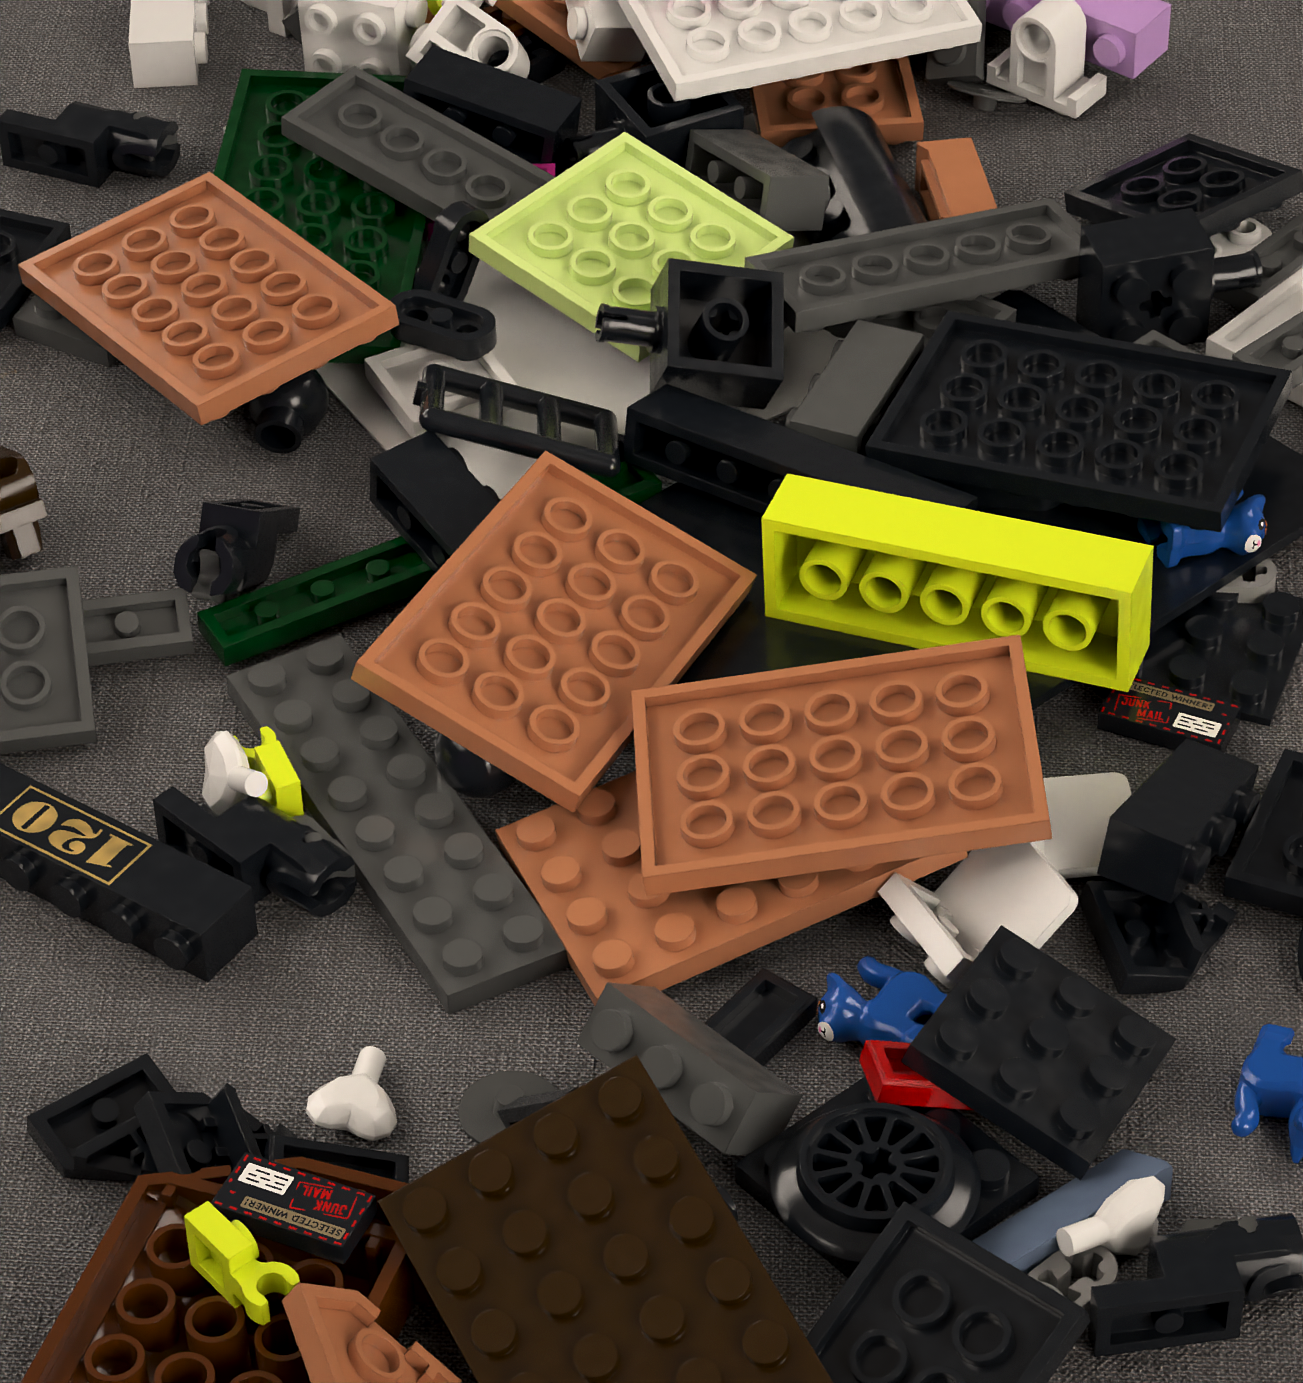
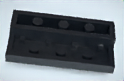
(864, 176)

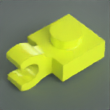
(283, 782)
(227, 1259)

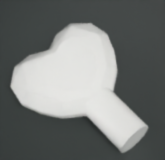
(229, 774)
(356, 1100)
(1121, 1223)

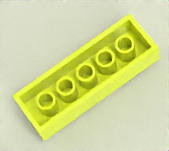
(957, 576)

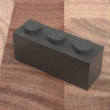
(760, 177)
(857, 385)
(694, 1068)

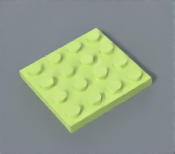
(611, 228)

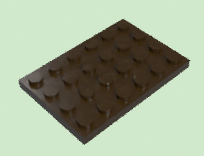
(596, 1252)

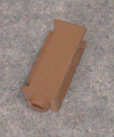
(951, 179)

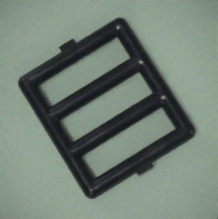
(489, 428)

